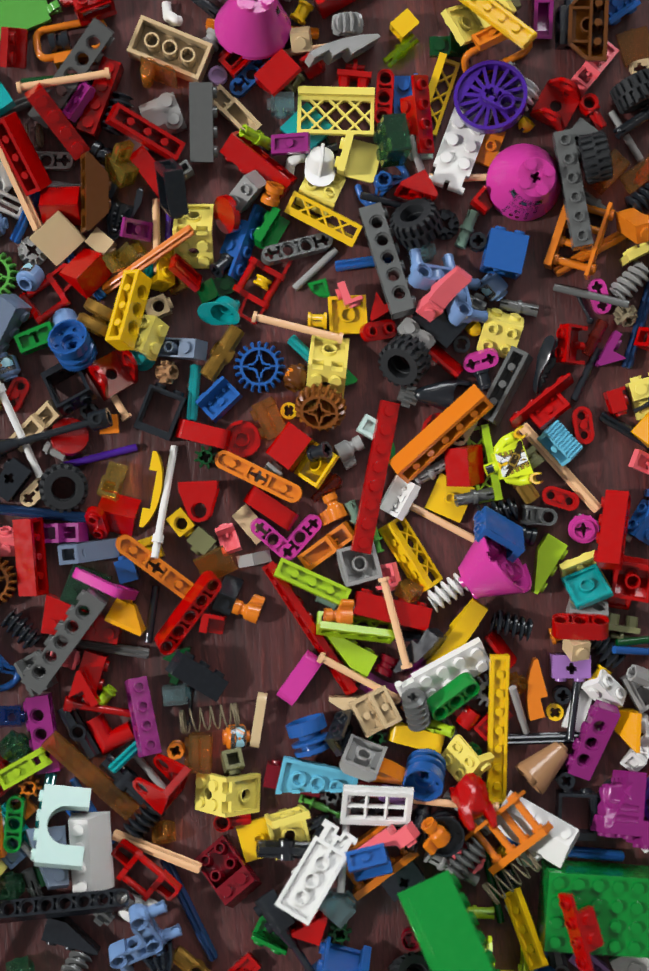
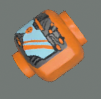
(235, 736)

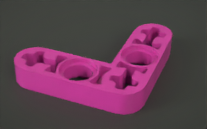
(284, 542)
(116, 590)

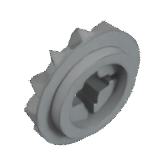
(23, 252)

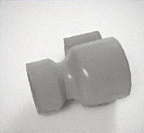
(346, 451)

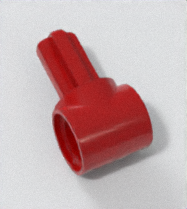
(593, 113)
(467, 717)
(232, 821)

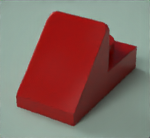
(379, 309)
(82, 683)

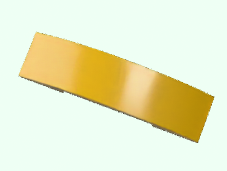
(148, 513)

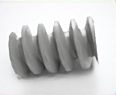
(630, 280)

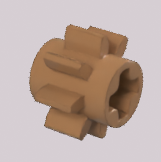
(166, 372)

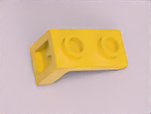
(164, 277)

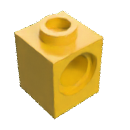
(173, 519)

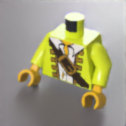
(511, 461)

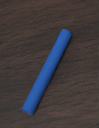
(630, 650)

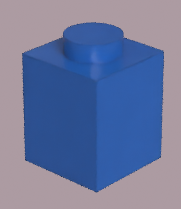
(126, 570)

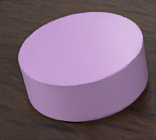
(217, 75)

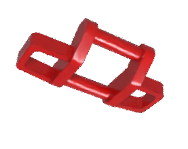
(65, 301)
(264, 303)
(156, 885)

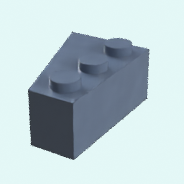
(12, 314)
(53, 877)

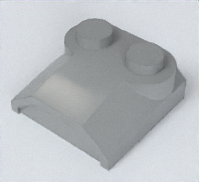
(164, 113)
(357, 566)
(362, 758)

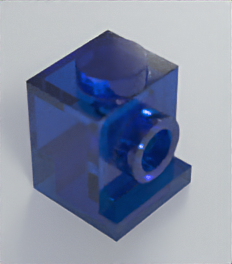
(5, 711)

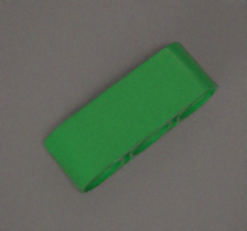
(453, 696)
(9, 830)

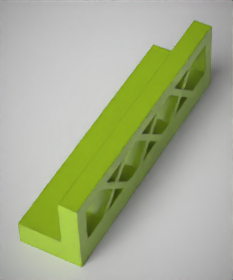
(488, 449)
(311, 581)
(354, 631)

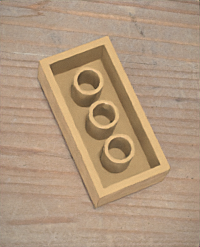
(171, 47)

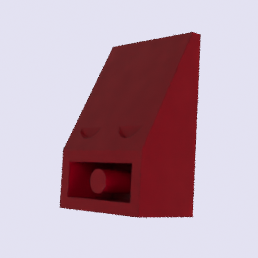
(228, 872)

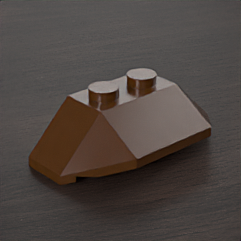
(589, 29)
(94, 192)

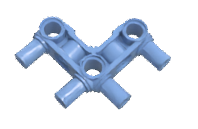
(425, 275)
(148, 937)

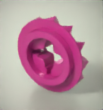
(577, 534)

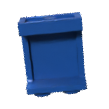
(501, 530)
(369, 862)
(342, 958)

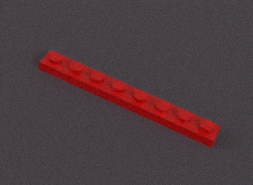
(375, 477)
(306, 622)

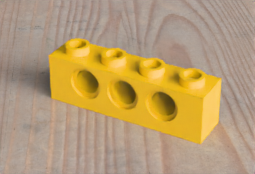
(128, 310)

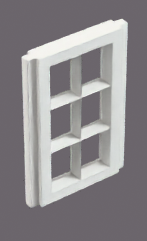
(376, 791)

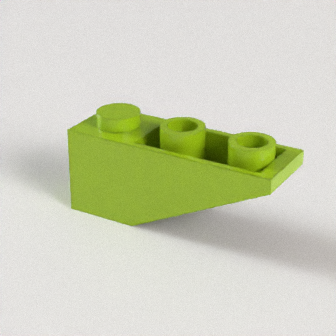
(547, 555)
(352, 655)

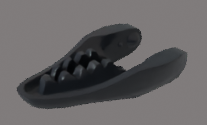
(120, 210)
(545, 362)
(440, 393)
(164, 961)

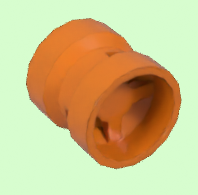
(272, 193)

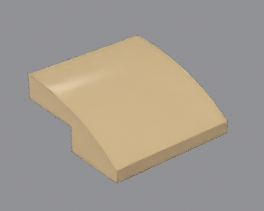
(57, 238)
(375, 711)

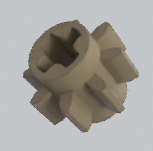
(625, 316)

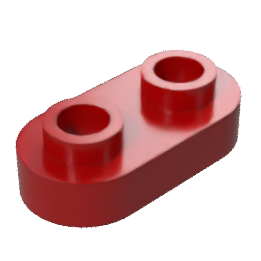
(379, 330)
(17, 395)
(584, 425)
(559, 498)
(97, 522)

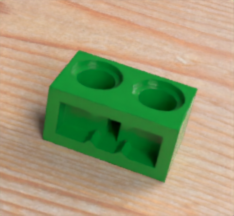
(34, 338)

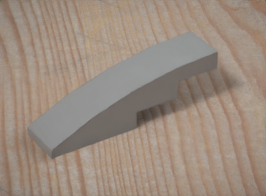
(347, 48)

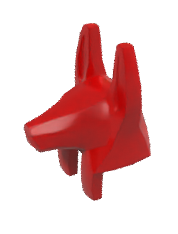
(473, 801)

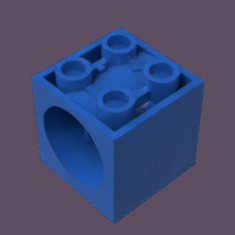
(504, 252)

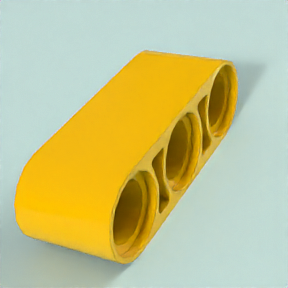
(401, 734)

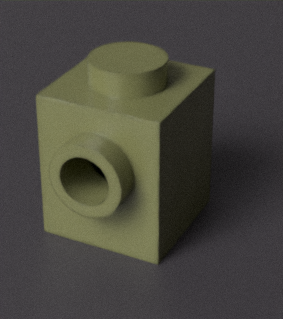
(202, 541)
(232, 761)

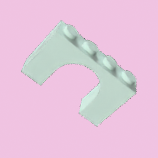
(47, 851)

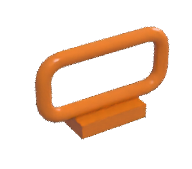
(485, 39)
(58, 57)

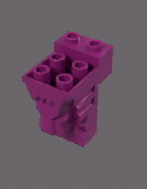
(623, 809)

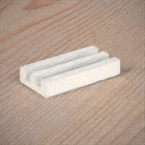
(16, 216)

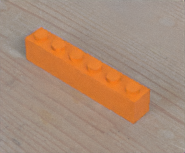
(440, 433)

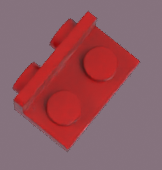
(13, 47)

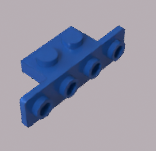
(241, 242)

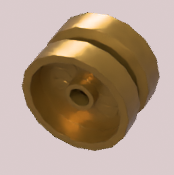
(99, 320)

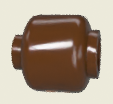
(295, 377)

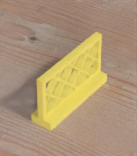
(336, 94)

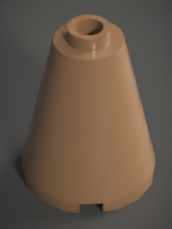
(543, 766)

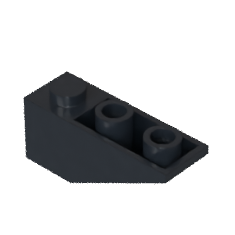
(67, 933)

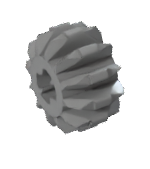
(347, 24)

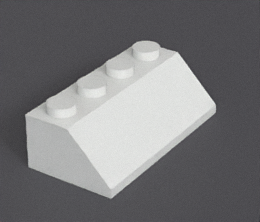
(94, 833)
(552, 847)

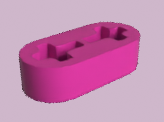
(604, 291)
(481, 364)

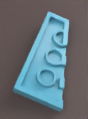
(309, 776)

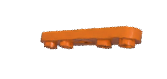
(241, 468)
(141, 555)

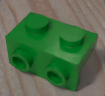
(271, 229)
(262, 937)

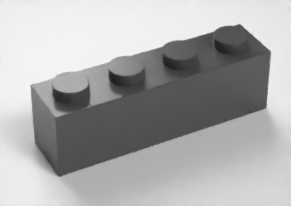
(202, 121)
(506, 383)

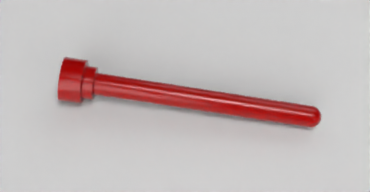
(72, 704)

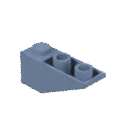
(184, 349)
(87, 551)

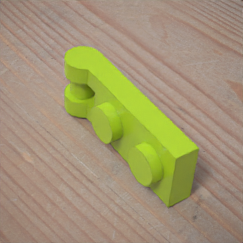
(23, 768)

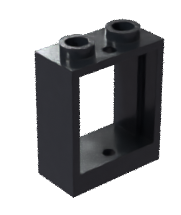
(171, 188)
(58, 374)
(145, 405)
(585, 834)

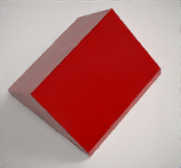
(277, 73)
(417, 186)
(64, 199)
(86, 272)
(290, 447)
(464, 465)
(121, 513)
(313, 932)

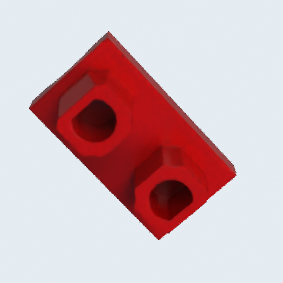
(353, 72)

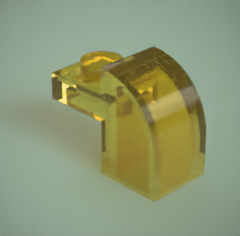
(119, 166)
(124, 256)
(112, 482)

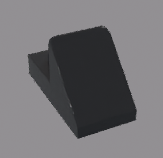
(228, 594)

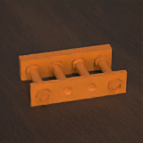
(559, 240)
(525, 840)
(364, 887)

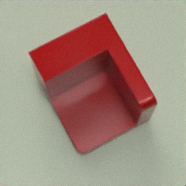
(313, 71)
(482, 201)
(212, 623)

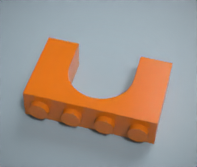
(633, 225)

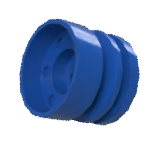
(72, 345)
(307, 730)
(426, 773)

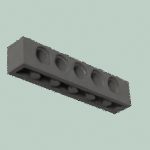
(95, 29)
(572, 190)
(376, 214)
(39, 680)

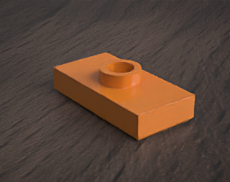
(489, 148)

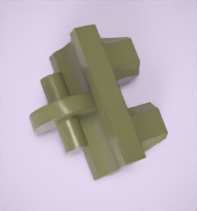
(630, 626)

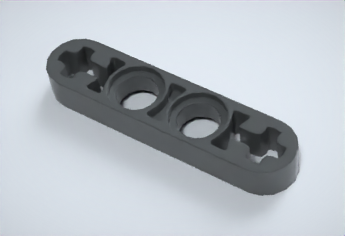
(295, 245)

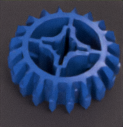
(268, 367)

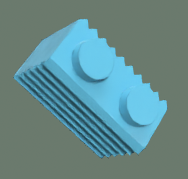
(560, 443)

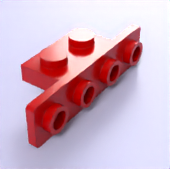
(418, 114)
(546, 406)
(582, 929)

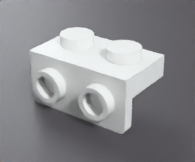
(399, 497)
(605, 689)

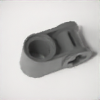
(536, 515)

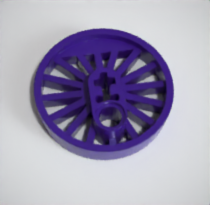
(483, 97)

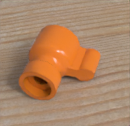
(334, 509)
(251, 610)
(342, 614)
(437, 835)

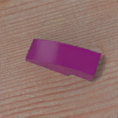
(542, 18)
(66, 532)

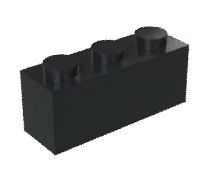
(197, 674)

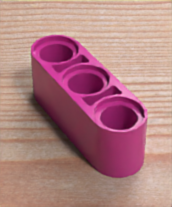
(299, 678)

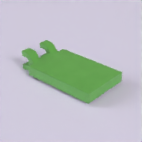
(27, 13)

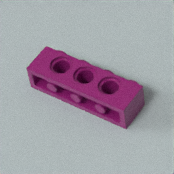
(45, 704)
(142, 716)
(594, 749)

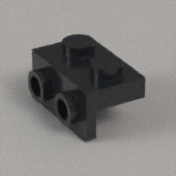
(339, 732)

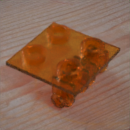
(152, 71)

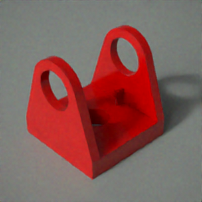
(565, 96)
(118, 363)
(199, 492)
(162, 798)

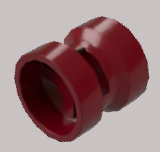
(386, 665)
(409, 942)

